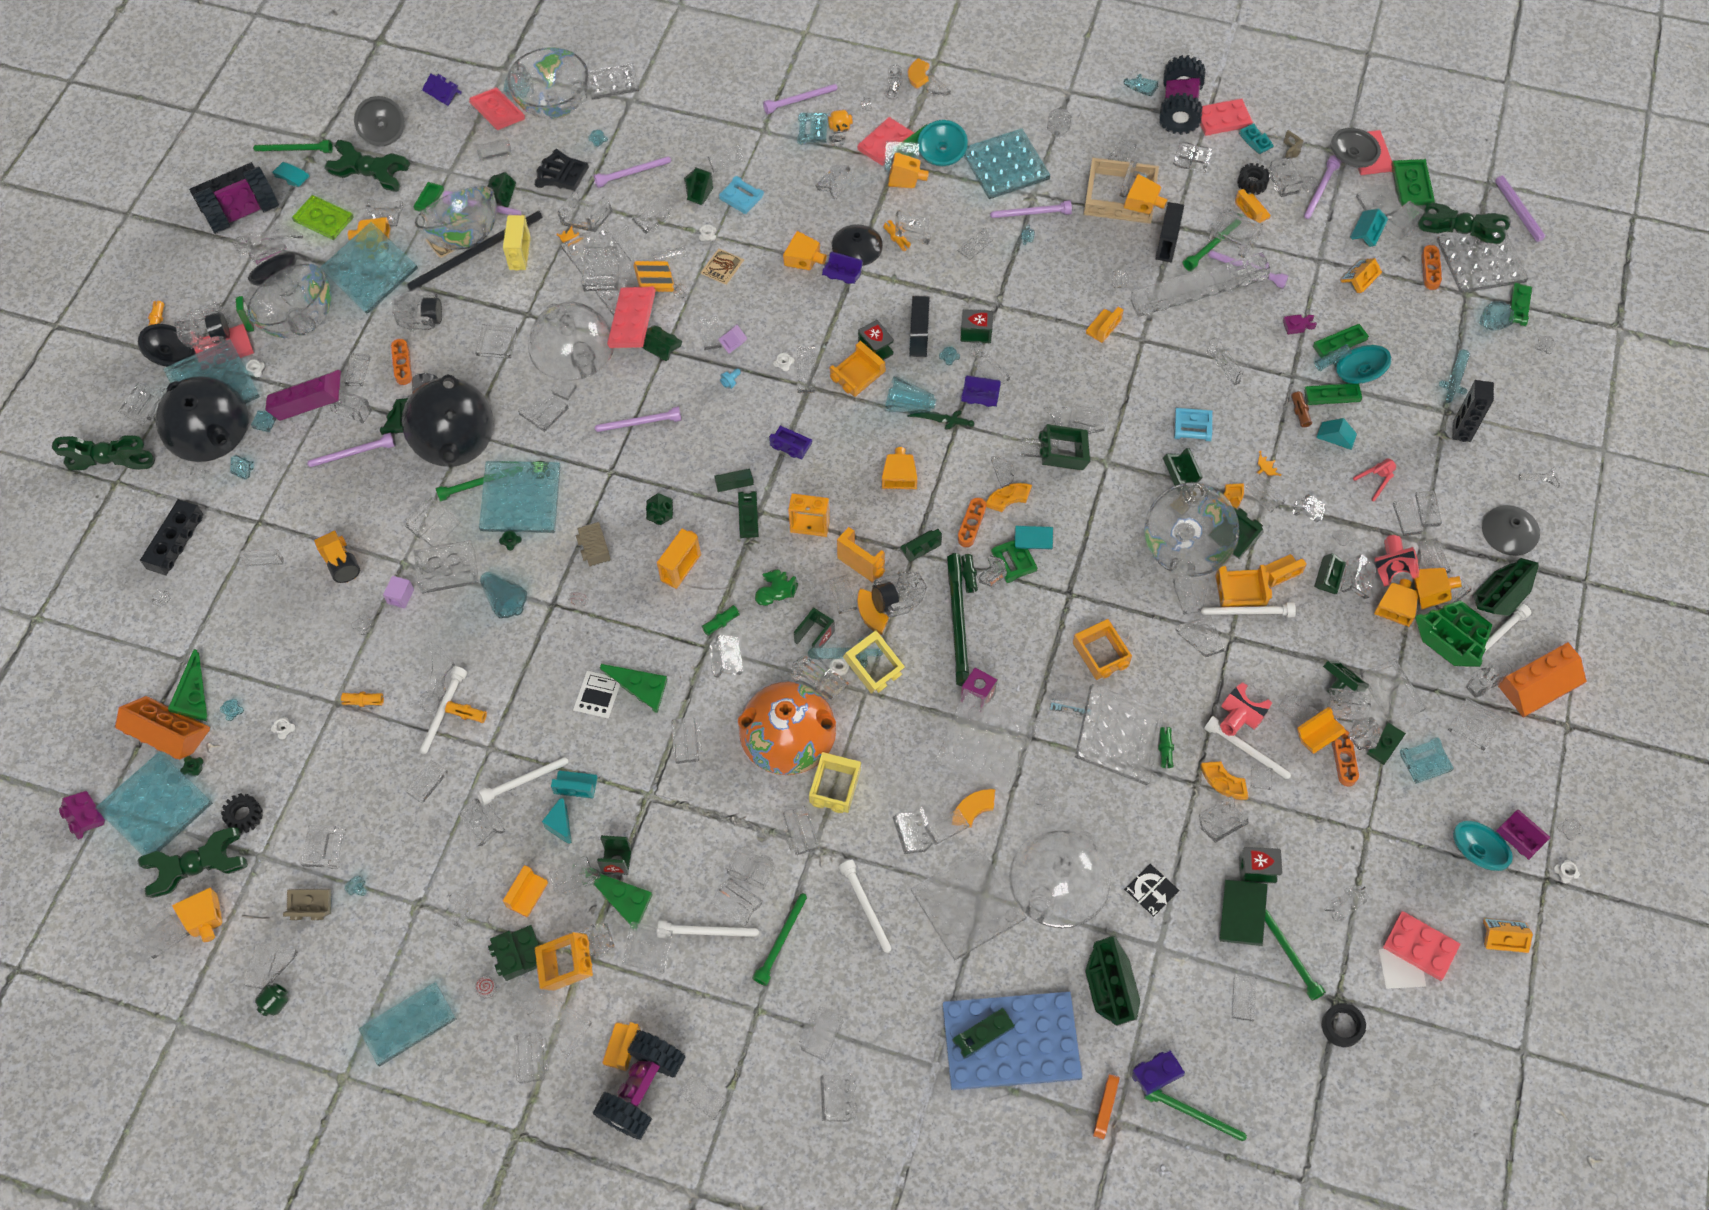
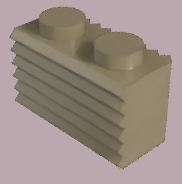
(593, 543)

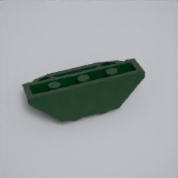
(1507, 587)
(1112, 982)

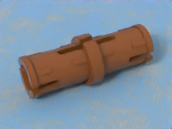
(1301, 409)

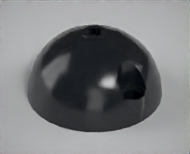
(190, 430)
(432, 432)

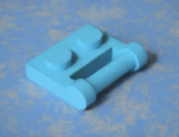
(739, 199)
(1193, 419)

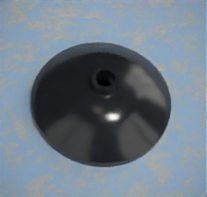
(858, 242)
(271, 267)
(161, 345)

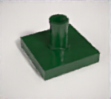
(1345, 677)

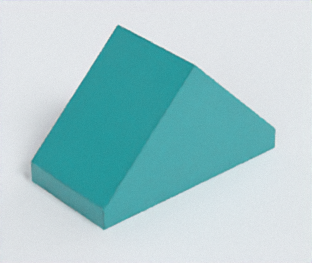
(1338, 433)
(558, 821)

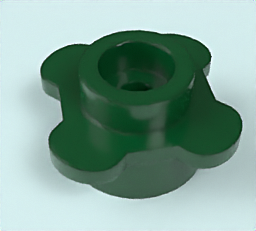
(510, 535)
(192, 771)

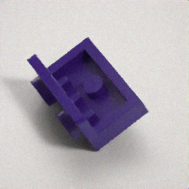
(439, 89)
(843, 268)
(981, 391)
(790, 442)
(1157, 1072)

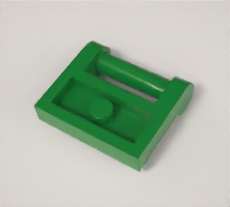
(1020, 558)

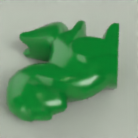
(779, 589)

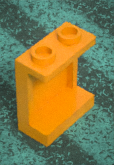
(858, 370)
(858, 559)
(1243, 587)

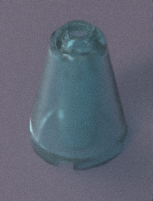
(908, 397)

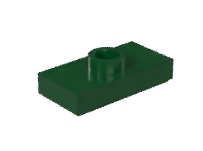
(1387, 743)

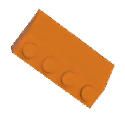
(1544, 680)
(164, 730)

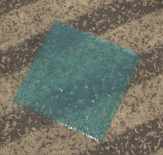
(1006, 163)
(369, 267)
(219, 363)
(520, 496)
(153, 805)

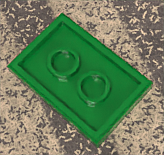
(1413, 182)

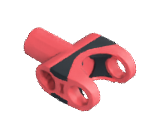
(1396, 560)
(1242, 711)

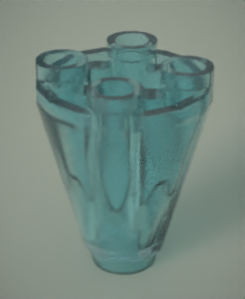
(503, 595)

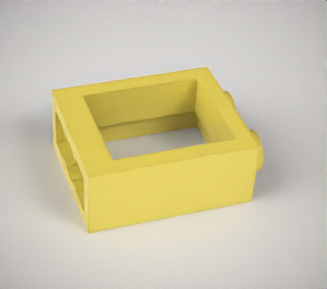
(516, 242)
(850, 658)
(837, 764)

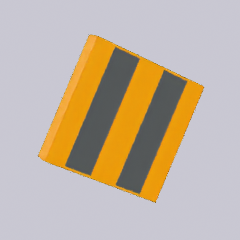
(654, 274)

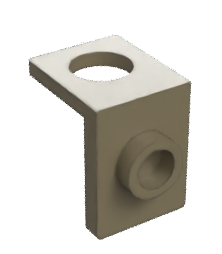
(1294, 149)

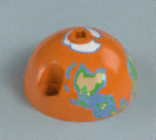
(790, 741)

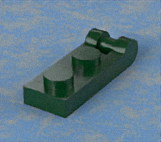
(748, 515)
(984, 1032)

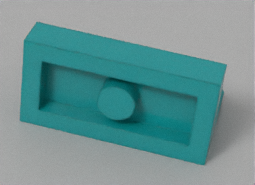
(1370, 226)
(1033, 537)
(574, 784)

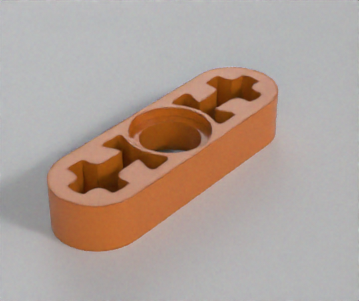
(1428, 273)
(396, 356)
(971, 515)
(1341, 765)
(1106, 1106)

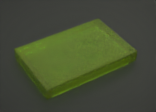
(322, 217)

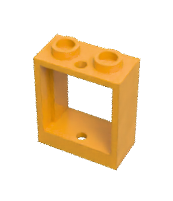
(800, 522)
(679, 558)
(1093, 633)
(547, 961)

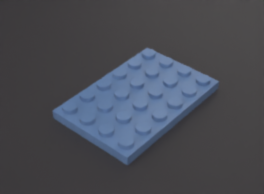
(1033, 1052)

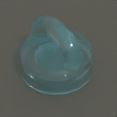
(356, 886)

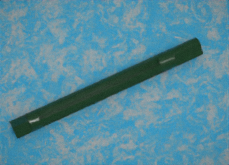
(960, 647)

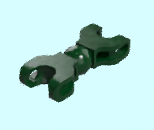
(354, 163)
(1480, 226)
(87, 453)
(192, 862)

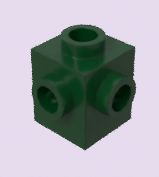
(659, 509)

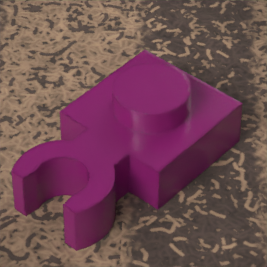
(1296, 324)

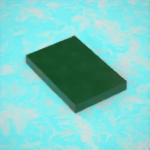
(1243, 912)

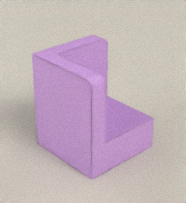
(732, 338)
(398, 592)

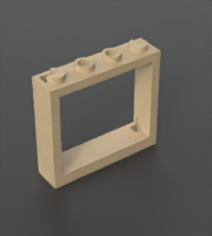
(1113, 209)

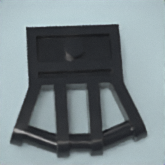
(570, 172)

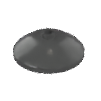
(377, 110)
(1355, 147)
(1507, 537)

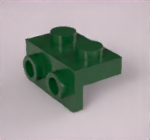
(502, 187)
(660, 342)
(1183, 467)
(922, 545)

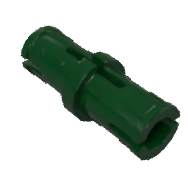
(969, 573)

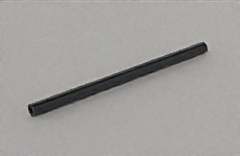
(466, 255)

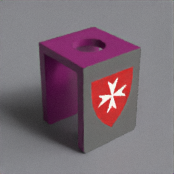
(990, 687)

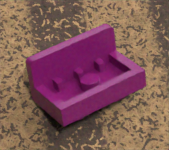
(80, 813)
(1523, 834)

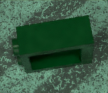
(1075, 435)

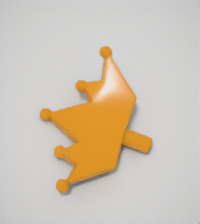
(567, 236)
(1266, 466)

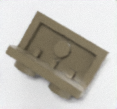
(308, 903)

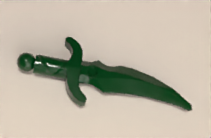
(953, 420)

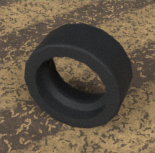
(1353, 1012)

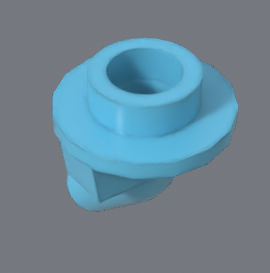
(728, 380)

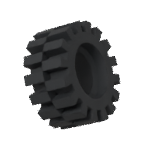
(1256, 172)
(233, 806)

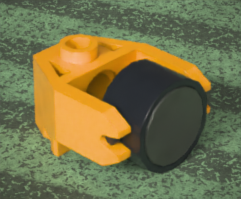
(340, 563)

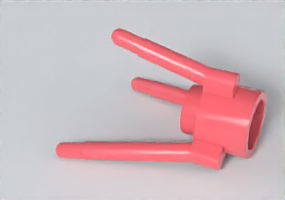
(1383, 469)

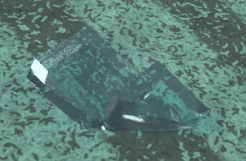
(1143, 86)

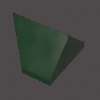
(698, 185)

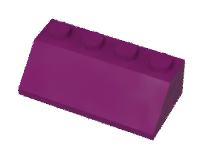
(304, 396)

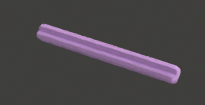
(1520, 208)

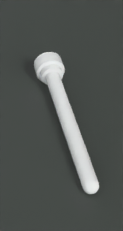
(1287, 609)
(1521, 613)
(457, 676)
(1214, 726)
(487, 795)
(848, 869)
(704, 930)

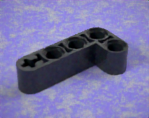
(919, 326)

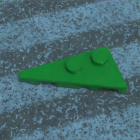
(645, 686)
(189, 695)
(625, 898)

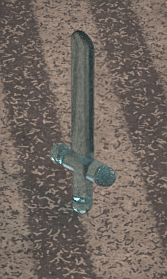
(1456, 377)
(838, 653)

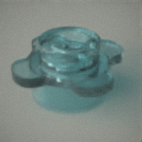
(597, 137)
(1027, 235)
(949, 351)
(227, 706)

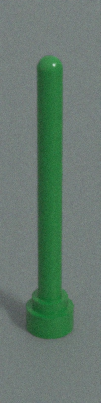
(324, 146)
(1191, 262)
(444, 492)
(762, 975)
(1314, 989)
(1219, 1125)

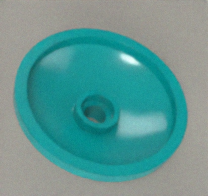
(943, 135)
(1364, 364)
(1482, 846)

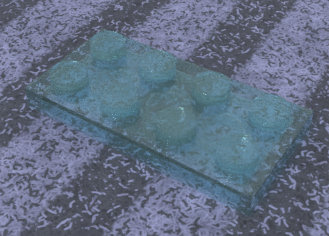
(407, 1024)

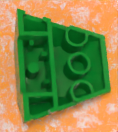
(1456, 633)

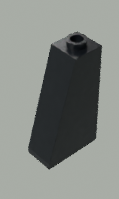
(1169, 232)

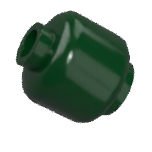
(271, 999)

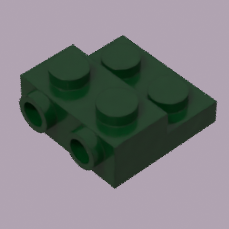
(1248, 532)
(514, 952)

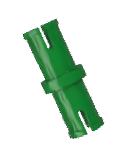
(720, 620)
(1166, 747)

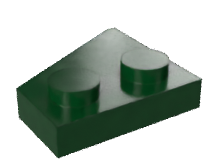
(394, 418)

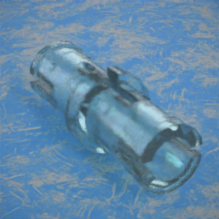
(1333, 357)

